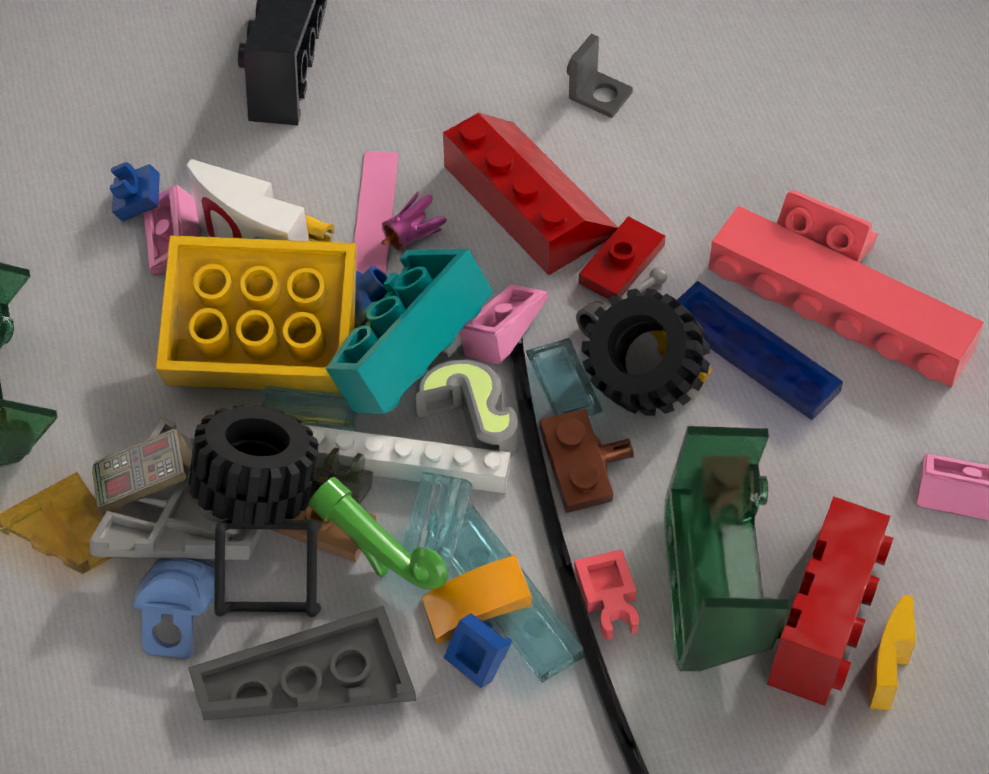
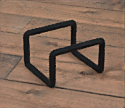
(310, 606)

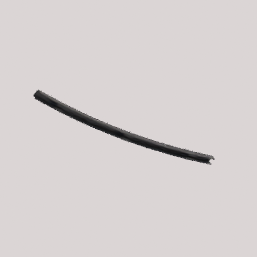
(565, 572)

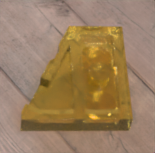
(58, 522)

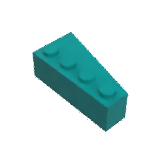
(408, 327)

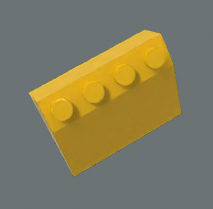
(255, 312)

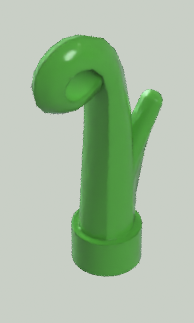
(421, 568)

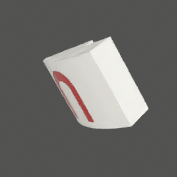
(242, 206)

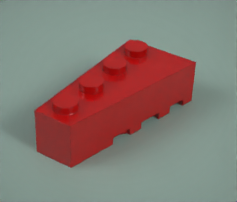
(828, 602)

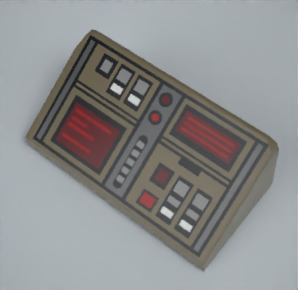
(141, 470)

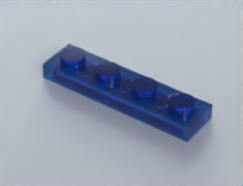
(761, 353)

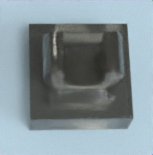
(353, 477)

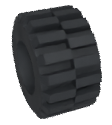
(616, 332)
(253, 465)

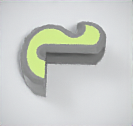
(480, 394)

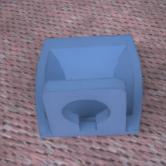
(177, 589)

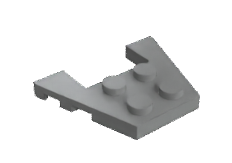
(179, 533)

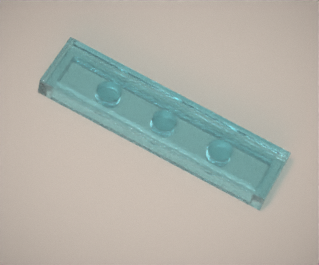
(534, 630)

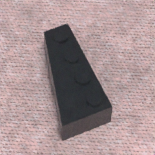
(277, 57)

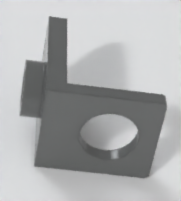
(586, 79)

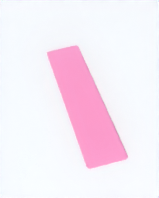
(375, 207)

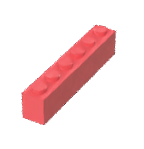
(845, 296)

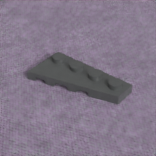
(316, 669)

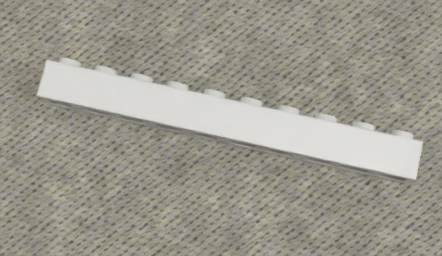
(410, 458)

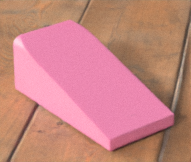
(501, 323)

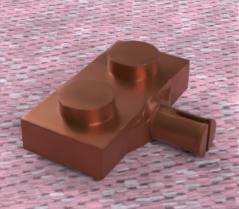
(580, 459)

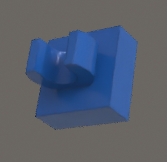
(134, 190)
(477, 650)

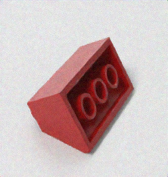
(524, 191)

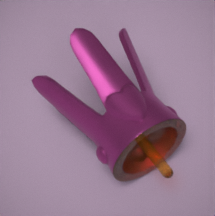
(405, 226)

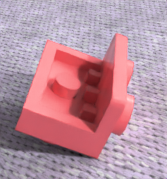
(827, 225)

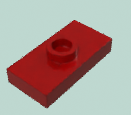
(621, 259)

